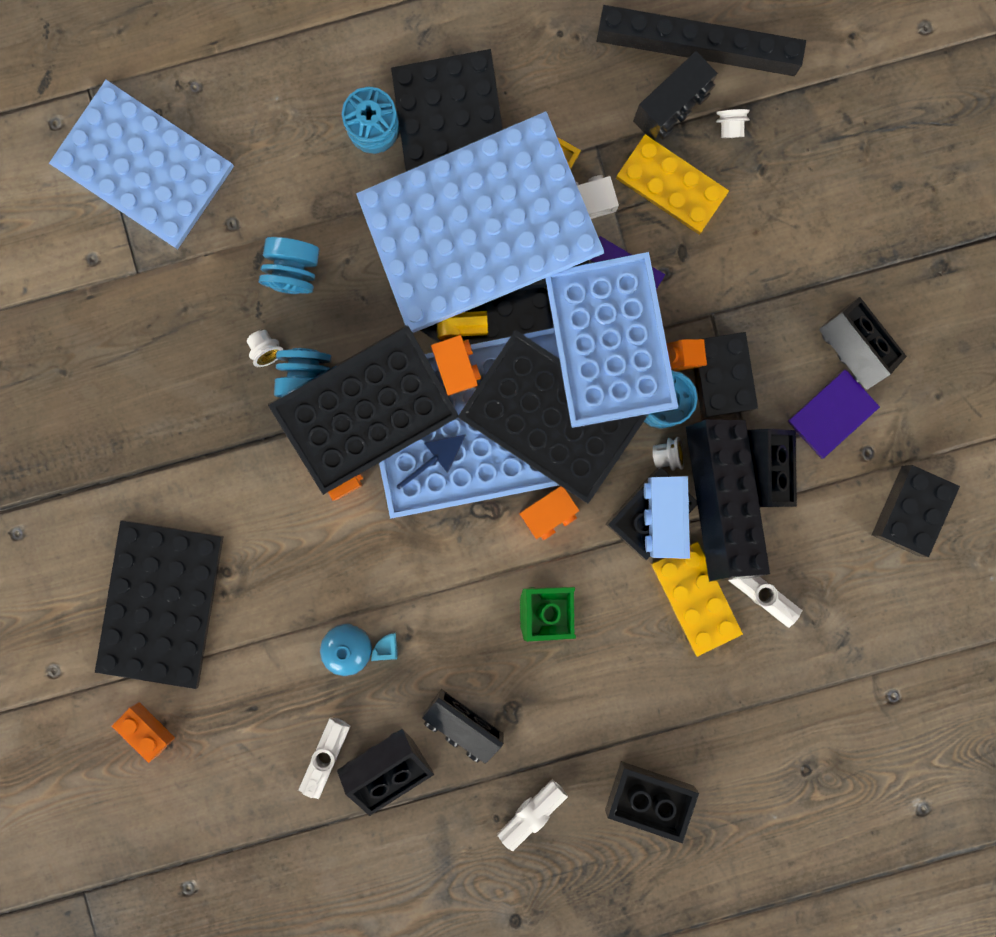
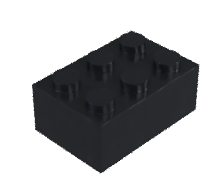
(675, 97)
(727, 379)
(915, 510)
(630, 522)
(651, 802)

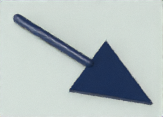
(443, 451)

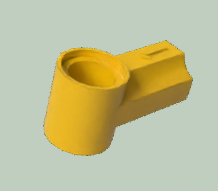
(463, 324)

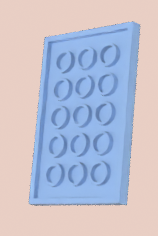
(141, 164)
(611, 340)

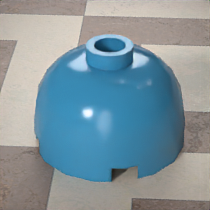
(345, 650)

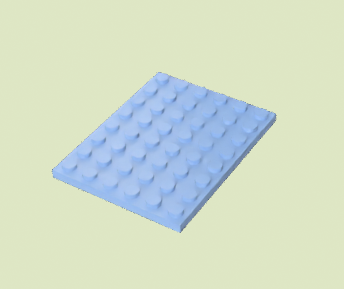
(479, 223)
(481, 465)

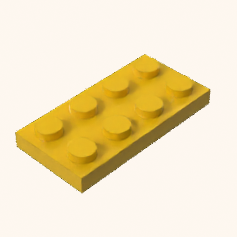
(672, 184)
(696, 601)

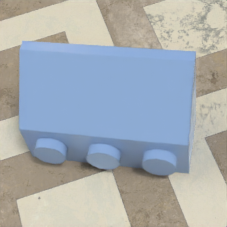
(667, 517)

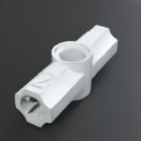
(776, 605)
(318, 772)
(532, 815)

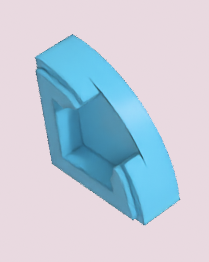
(385, 648)

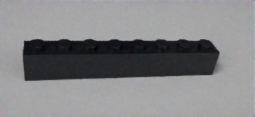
(711, 41)

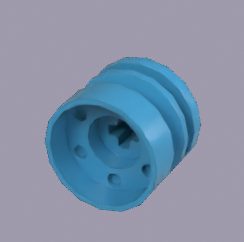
(374, 134)
(289, 265)
(301, 367)
(686, 400)

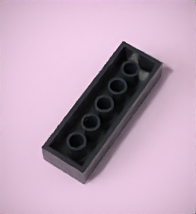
(727, 500)

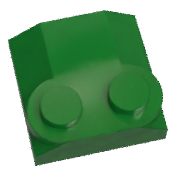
(547, 613)

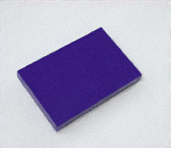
(833, 414)

